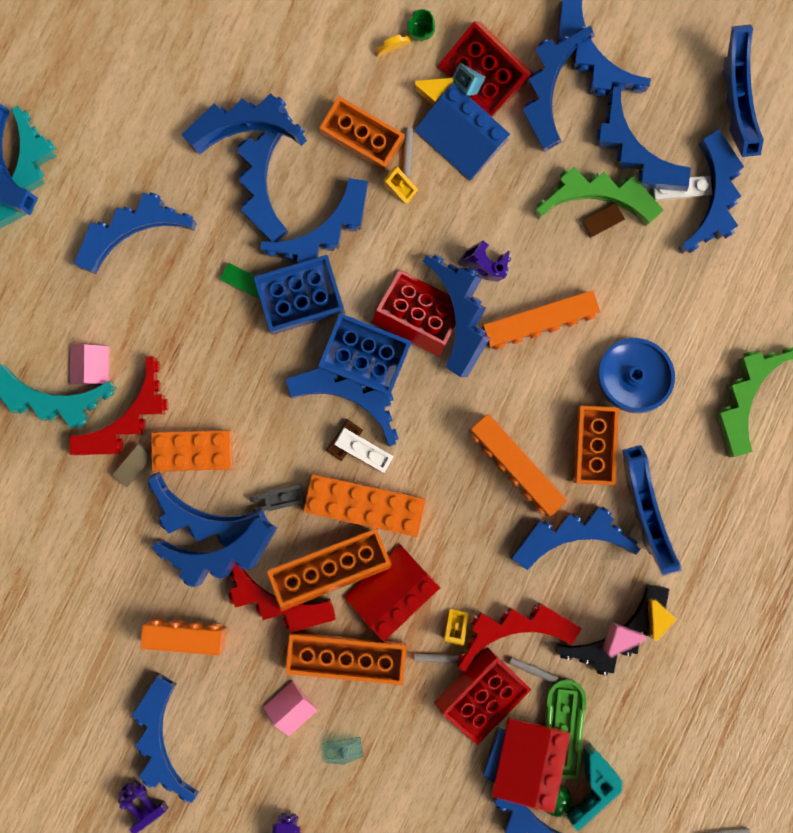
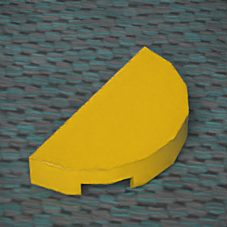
(392, 44)

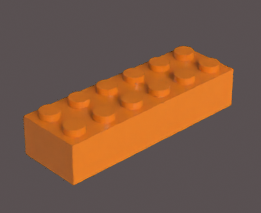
(518, 465)
(364, 505)
(329, 569)
(346, 658)

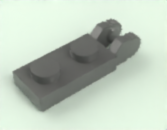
(280, 498)

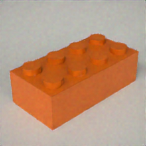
(362, 134)
(596, 445)
(192, 451)
(183, 638)

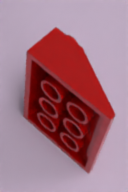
(491, 58)
(417, 313)
(392, 595)
(482, 696)
(531, 764)

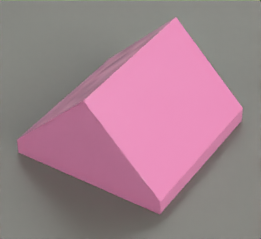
(89, 364)
(620, 639)
(289, 709)

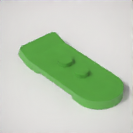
(566, 711)

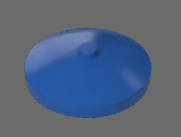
(636, 375)

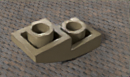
(133, 465)

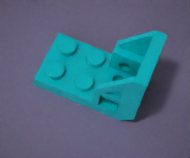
(603, 781)

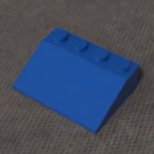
(462, 132)
(299, 295)
(365, 354)

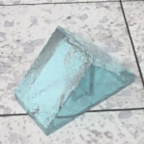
(343, 751)

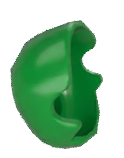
(421, 25)
(563, 802)

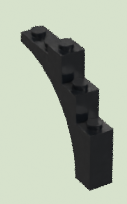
(638, 621)

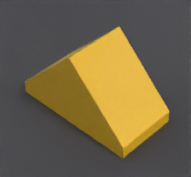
(433, 89)
(400, 185)
(659, 619)
(455, 627)

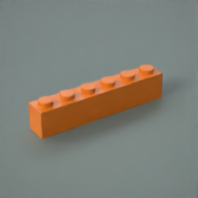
(540, 319)

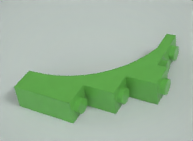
(629, 195)
(735, 420)

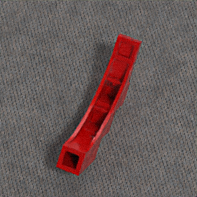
(108, 440)
(297, 617)
(542, 621)

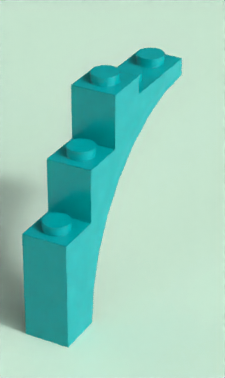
(33, 152)
(72, 408)

